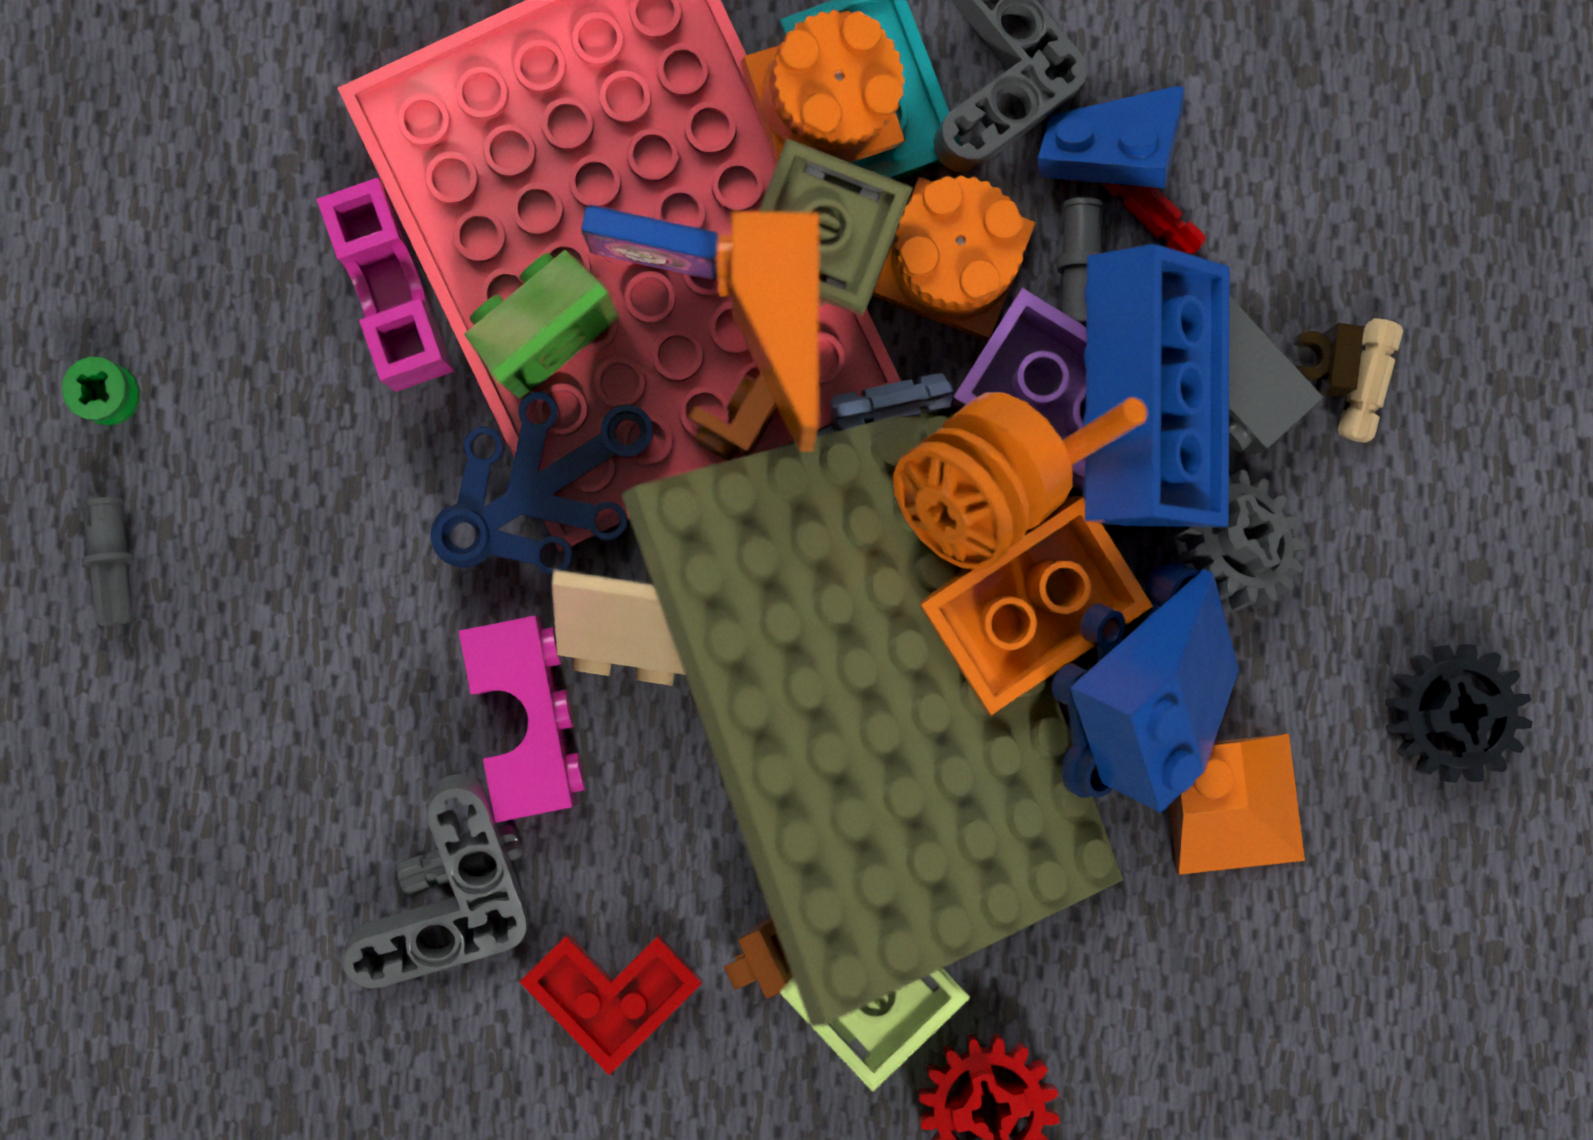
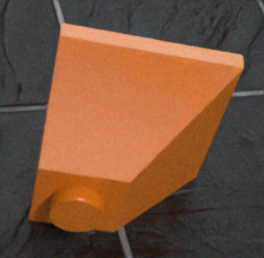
(1239, 809)

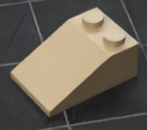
(613, 623)

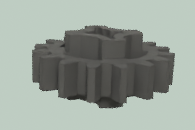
(1253, 554)

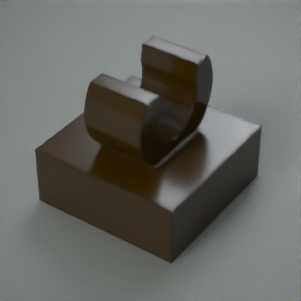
(1337, 358)

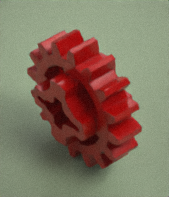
(1016, 1098)

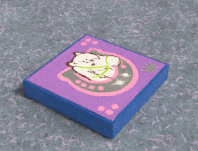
(650, 242)

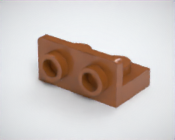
(752, 412)

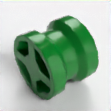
(115, 397)

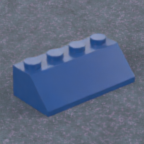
(1165, 340)

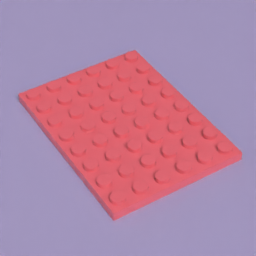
(615, 107)

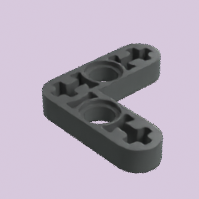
(1023, 79)
(472, 899)

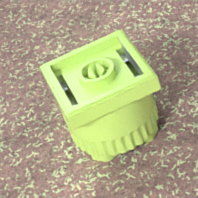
(889, 1029)

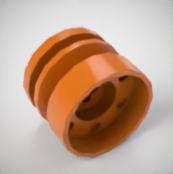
(983, 480)

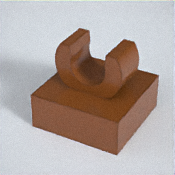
(761, 960)

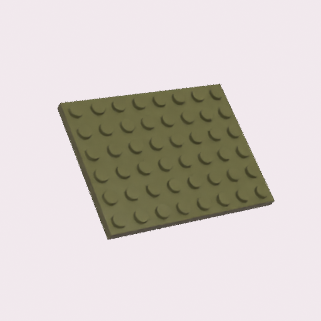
(852, 748)

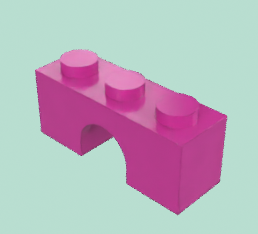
(393, 297)
(539, 772)

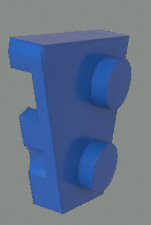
(1115, 140)

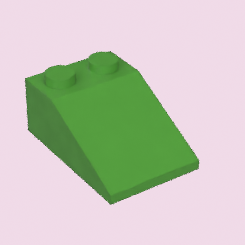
(540, 323)

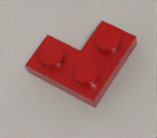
(606, 1013)

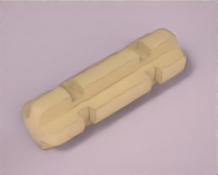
(1375, 370)

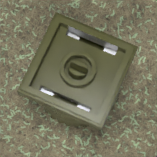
(855, 218)

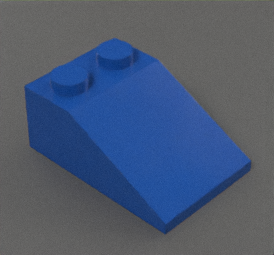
(1161, 697)

